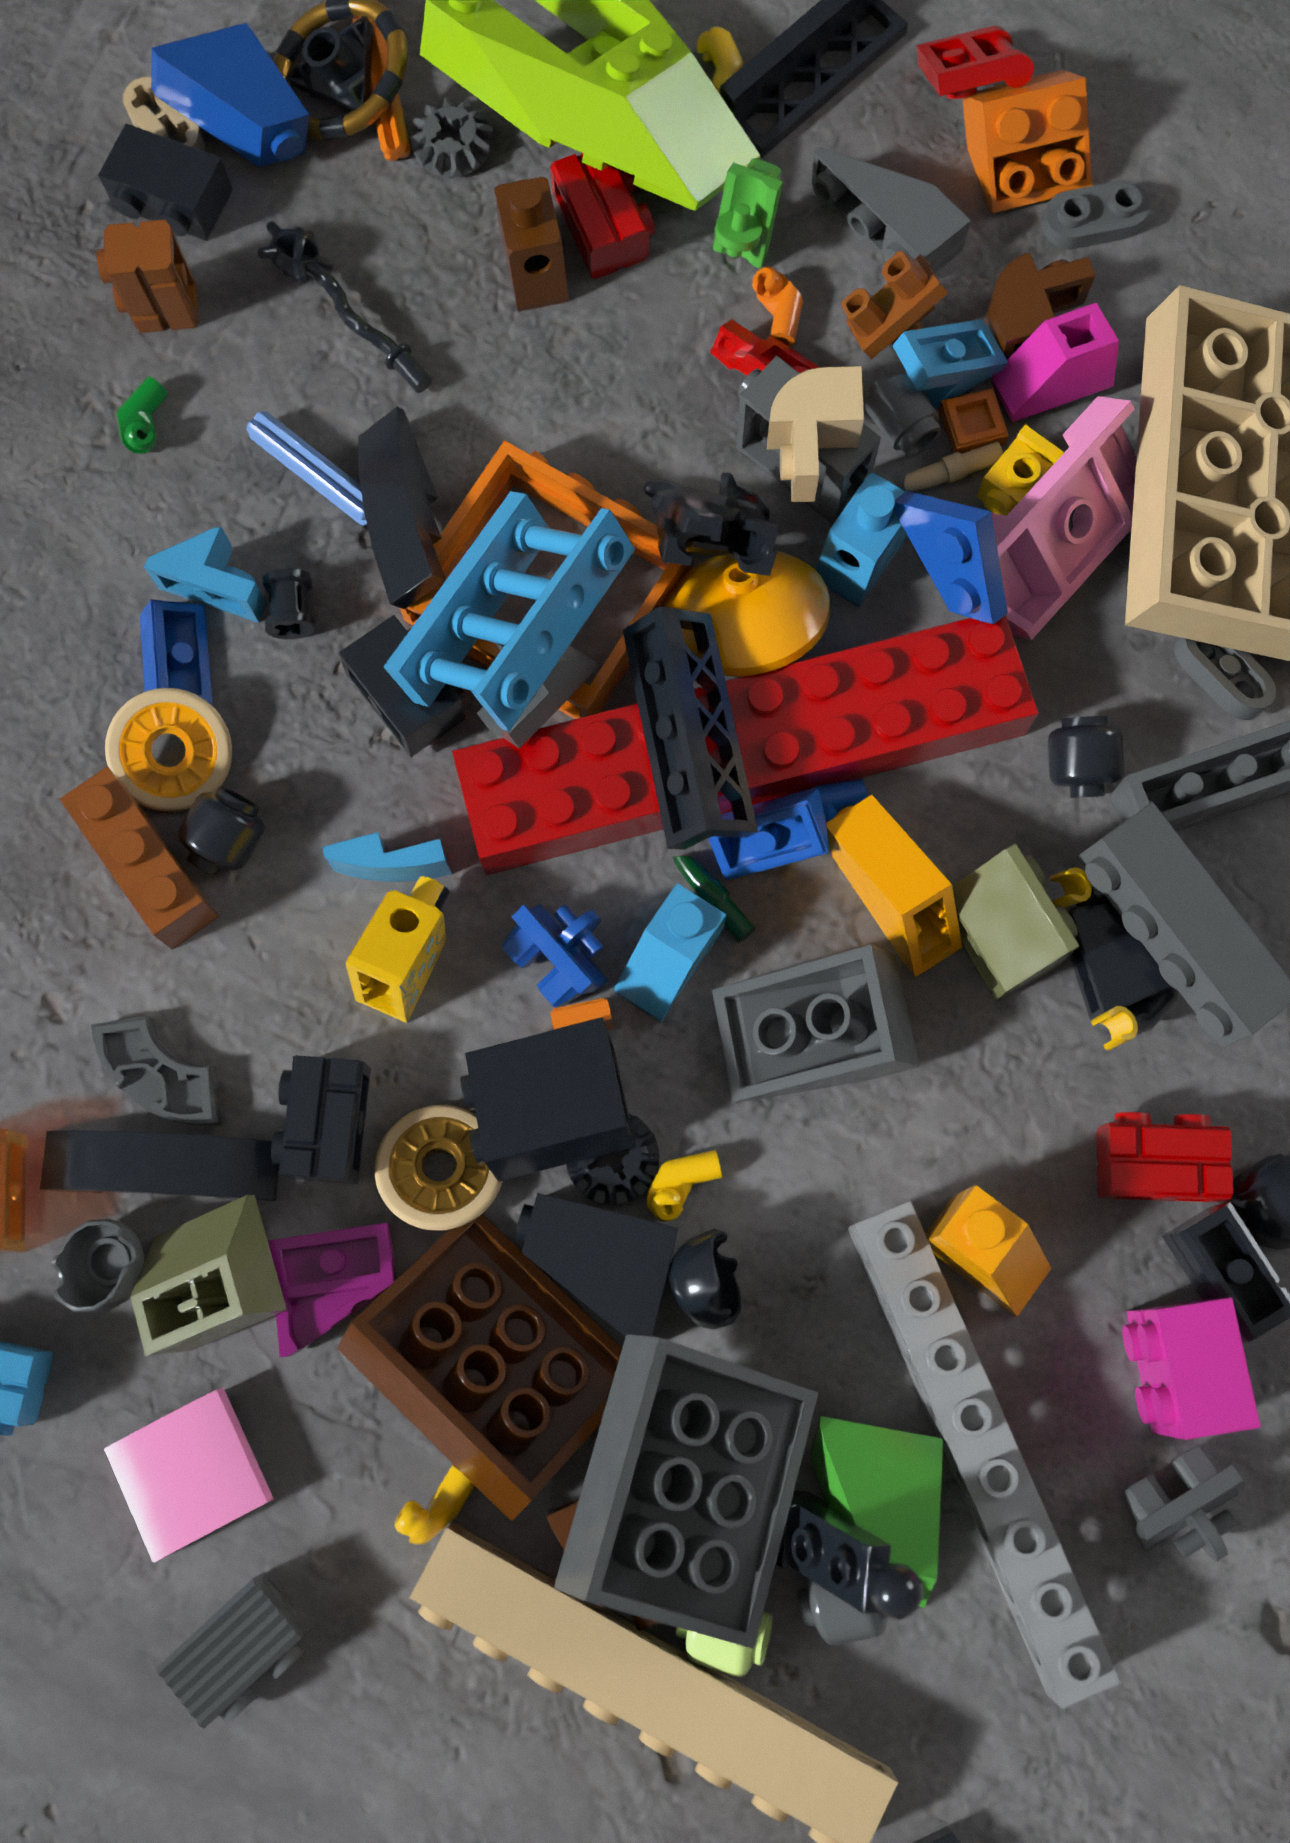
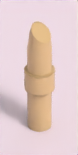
(953, 467)

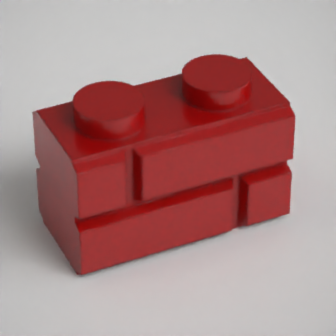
(602, 214)
(1164, 1160)

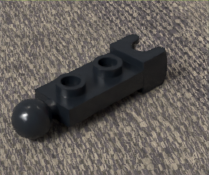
(846, 1560)

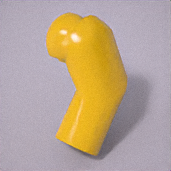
(722, 50)

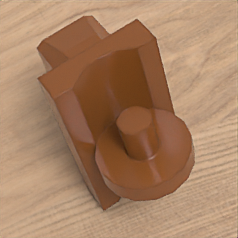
(895, 308)

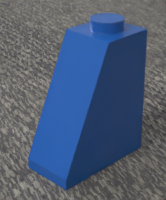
(233, 93)

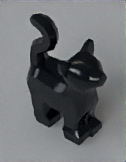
(713, 524)

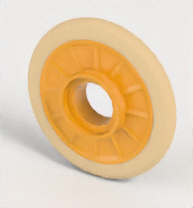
(170, 712)

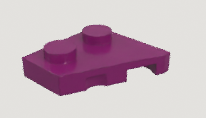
(329, 1279)

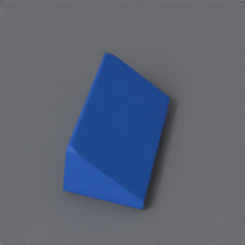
(175, 647)
(788, 832)

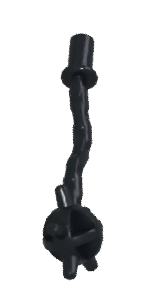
(296, 255)

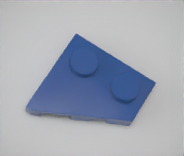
(957, 552)

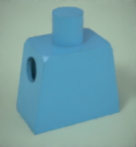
(868, 532)

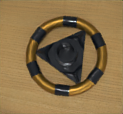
(340, 64)

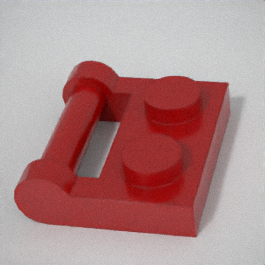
(973, 60)

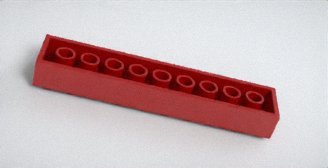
(795, 731)

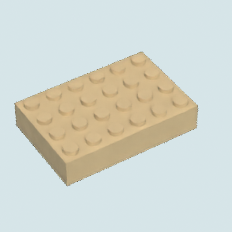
(1213, 476)

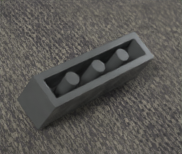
(1211, 779)
(1187, 926)

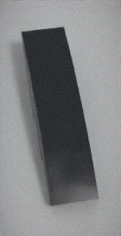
(397, 509)

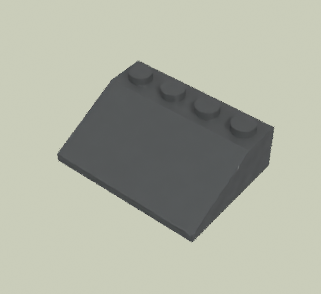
(687, 1491)

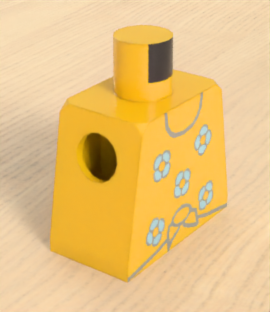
(399, 949)

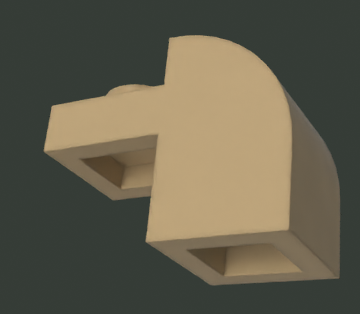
(812, 413)

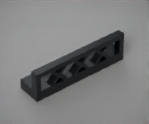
(793, 53)
(678, 724)

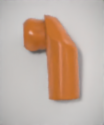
(782, 302)

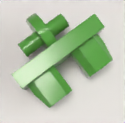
(748, 211)

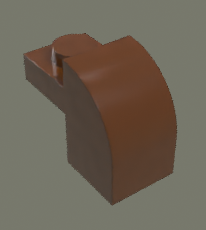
(1029, 297)

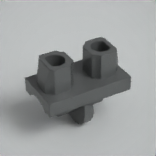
(1207, 1490)

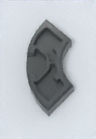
(153, 1076)

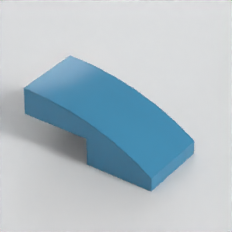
(370, 860)

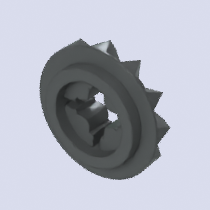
(447, 156)

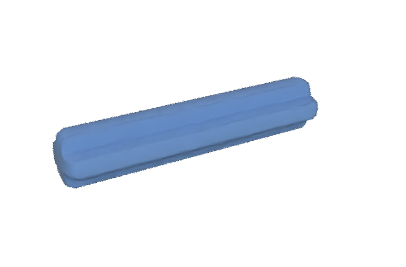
(308, 464)

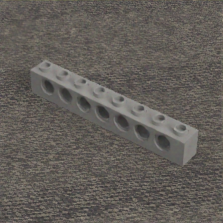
(984, 1457)

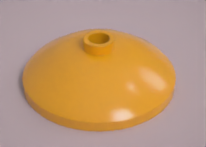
(755, 617)

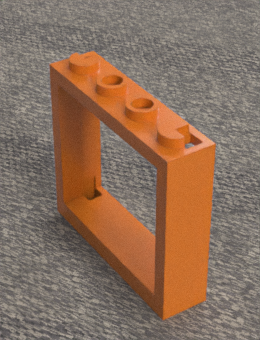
(578, 500)

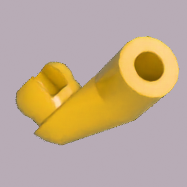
(675, 1181)
(425, 1523)

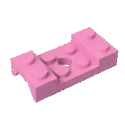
(1036, 551)

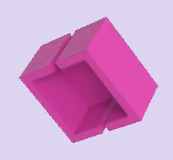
(1191, 1369)

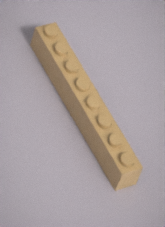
(655, 1688)

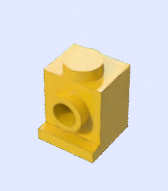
(1017, 471)

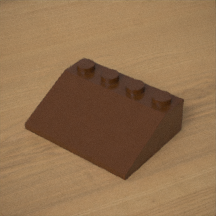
(487, 1361)

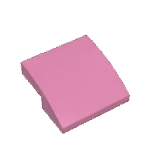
(188, 1474)

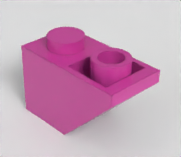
(1059, 363)

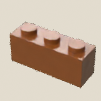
(139, 858)

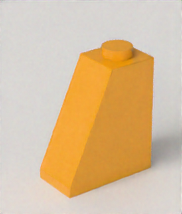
(896, 884)
(989, 1248)

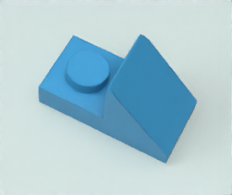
(949, 358)
(200, 573)

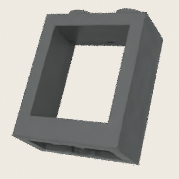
(839, 468)

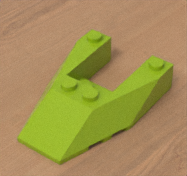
(618, 98)

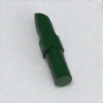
(716, 894)

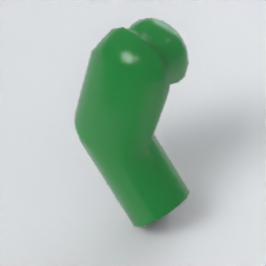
(136, 419)

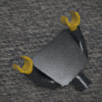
(1111, 966)

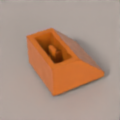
(1029, 139)

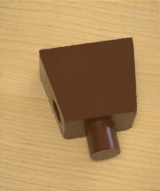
(531, 229)

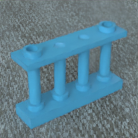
(477, 589)

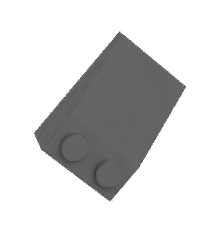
(815, 1025)

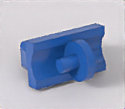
(540, 933)

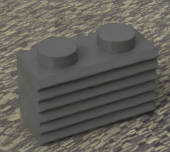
(233, 1650)

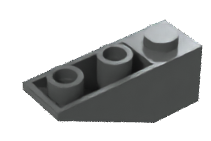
(890, 208)

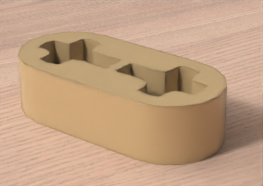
(168, 119)

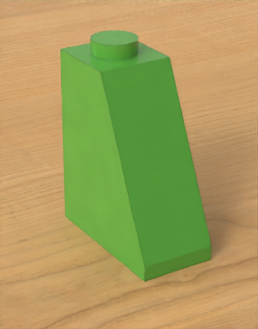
(886, 1486)

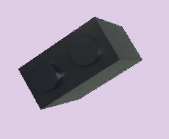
(547, 1100)

